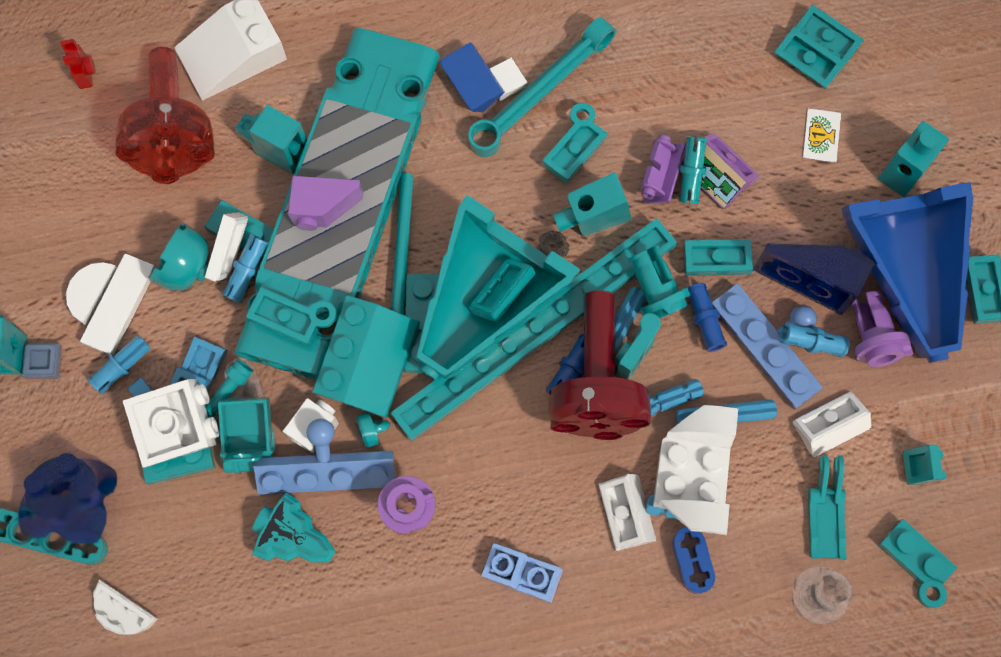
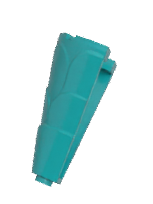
(473, 256)

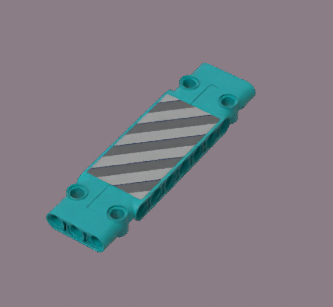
(358, 134)

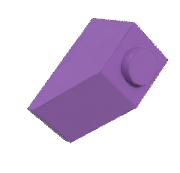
(321, 200)

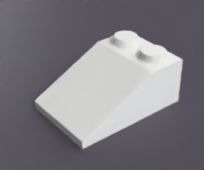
(230, 47)

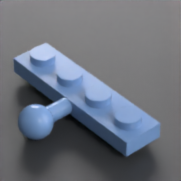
(763, 344)
(324, 469)

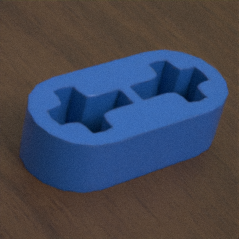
(701, 558)

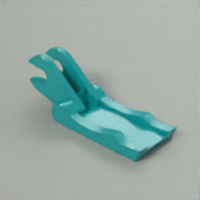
(827, 512)

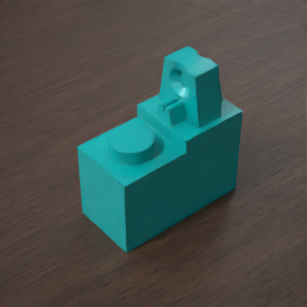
(274, 137)

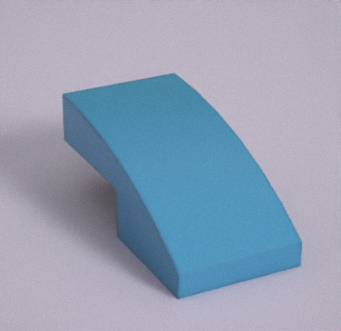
(201, 363)

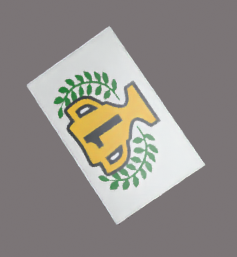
(822, 135)

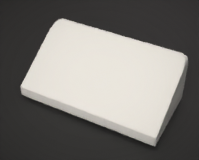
(833, 423)
(626, 512)

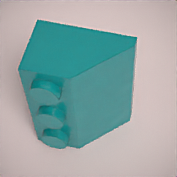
(366, 356)

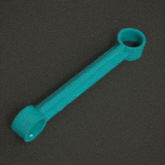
(594, 40)

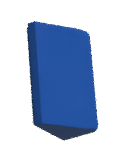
(472, 78)

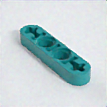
(42, 544)

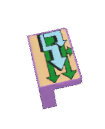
(725, 172)

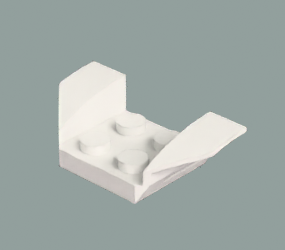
(696, 467)

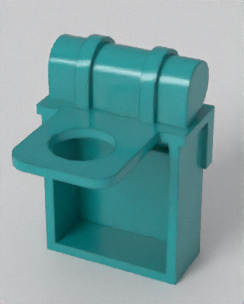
(245, 432)

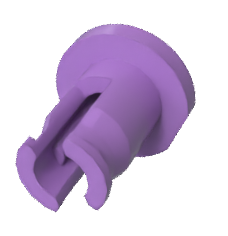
(880, 341)
(411, 491)

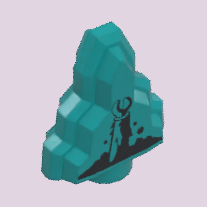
(289, 534)

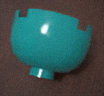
(182, 260)

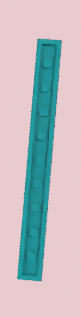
(520, 341)

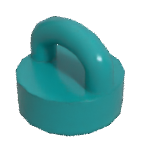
(368, 429)

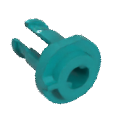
(657, 284)

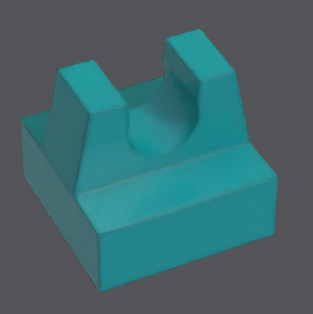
(923, 465)

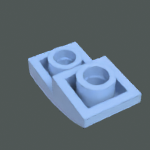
(522, 573)

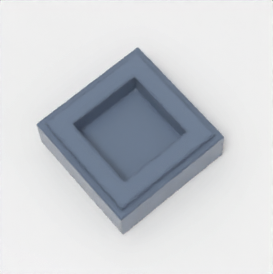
(42, 361)

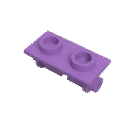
(661, 178)

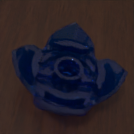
(81, 513)

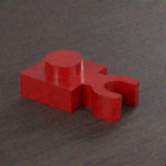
(80, 64)

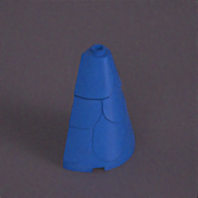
(920, 262)

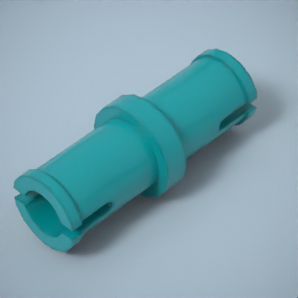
(693, 169)

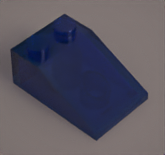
(818, 272)

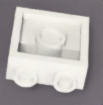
(171, 422)

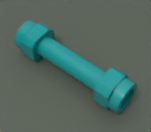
(237, 375)

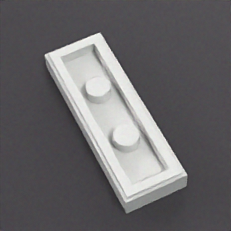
(118, 305)

